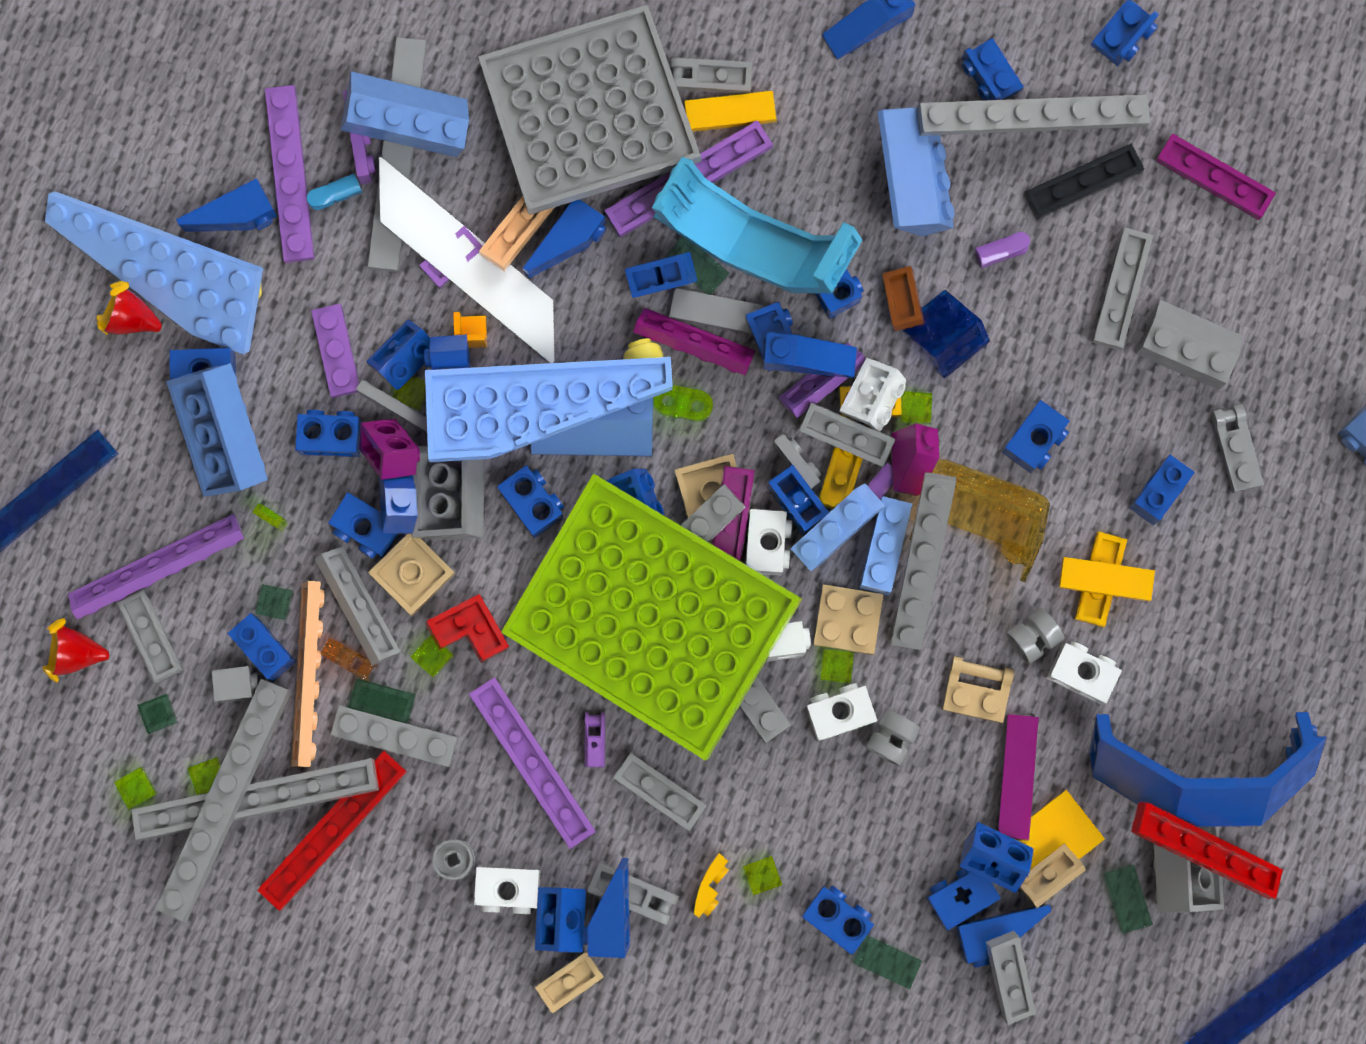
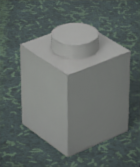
(234, 684)

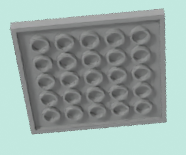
(588, 109)

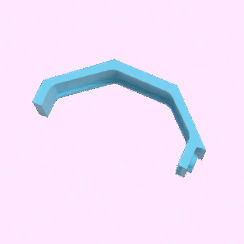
(751, 239)

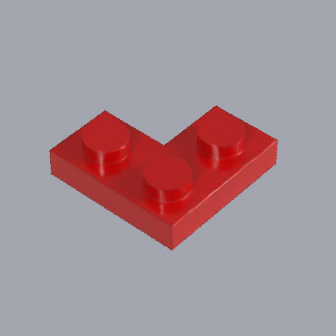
(472, 621)

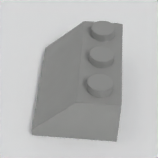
(1190, 345)
(449, 499)
(1185, 885)

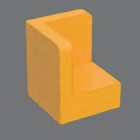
(474, 327)

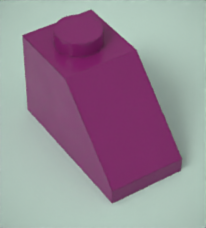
(913, 455)

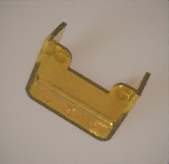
(997, 512)

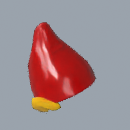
(127, 313)
(71, 651)

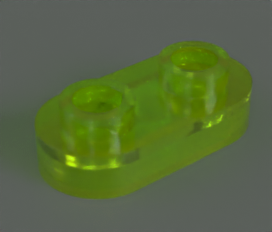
(683, 402)

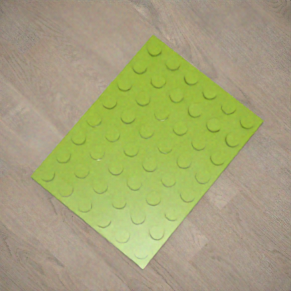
(651, 616)

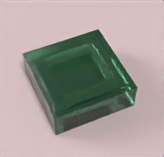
(274, 602)
(157, 714)

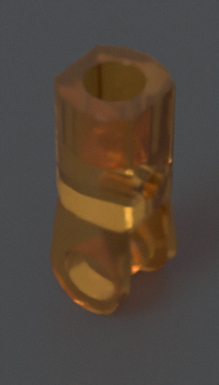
(345, 656)

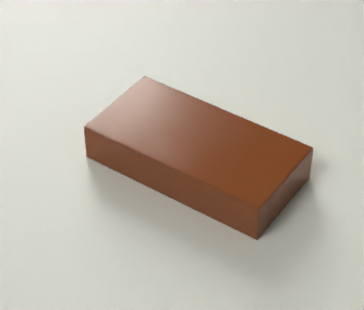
(903, 298)

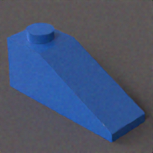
(866, 23)
(235, 211)
(569, 236)
(808, 356)
(398, 504)
(610, 925)
(975, 933)

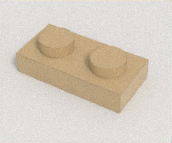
(1051, 875)
(569, 982)

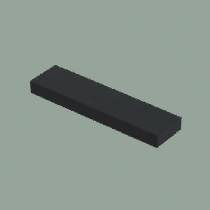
(1084, 181)

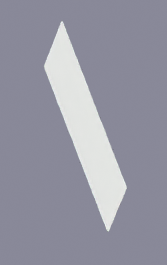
(432, 235)

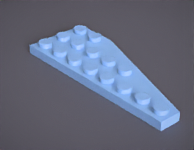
(188, 282)
(506, 407)

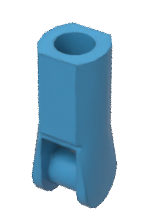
(334, 192)

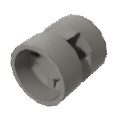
(1034, 636)
(897, 727)
(454, 859)

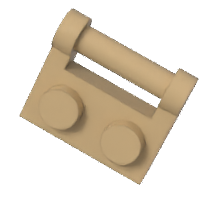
(977, 700)

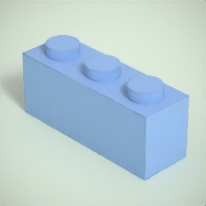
(837, 527)
(885, 546)

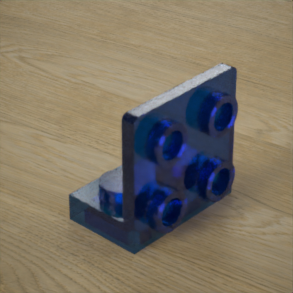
(949, 333)

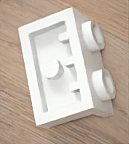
(874, 394)

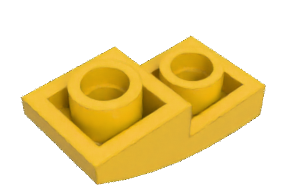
(706, 895)

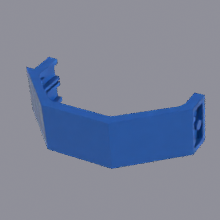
(1205, 800)

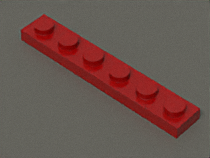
(328, 836)
(1206, 850)

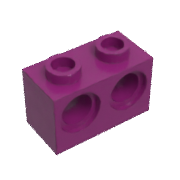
(388, 449)

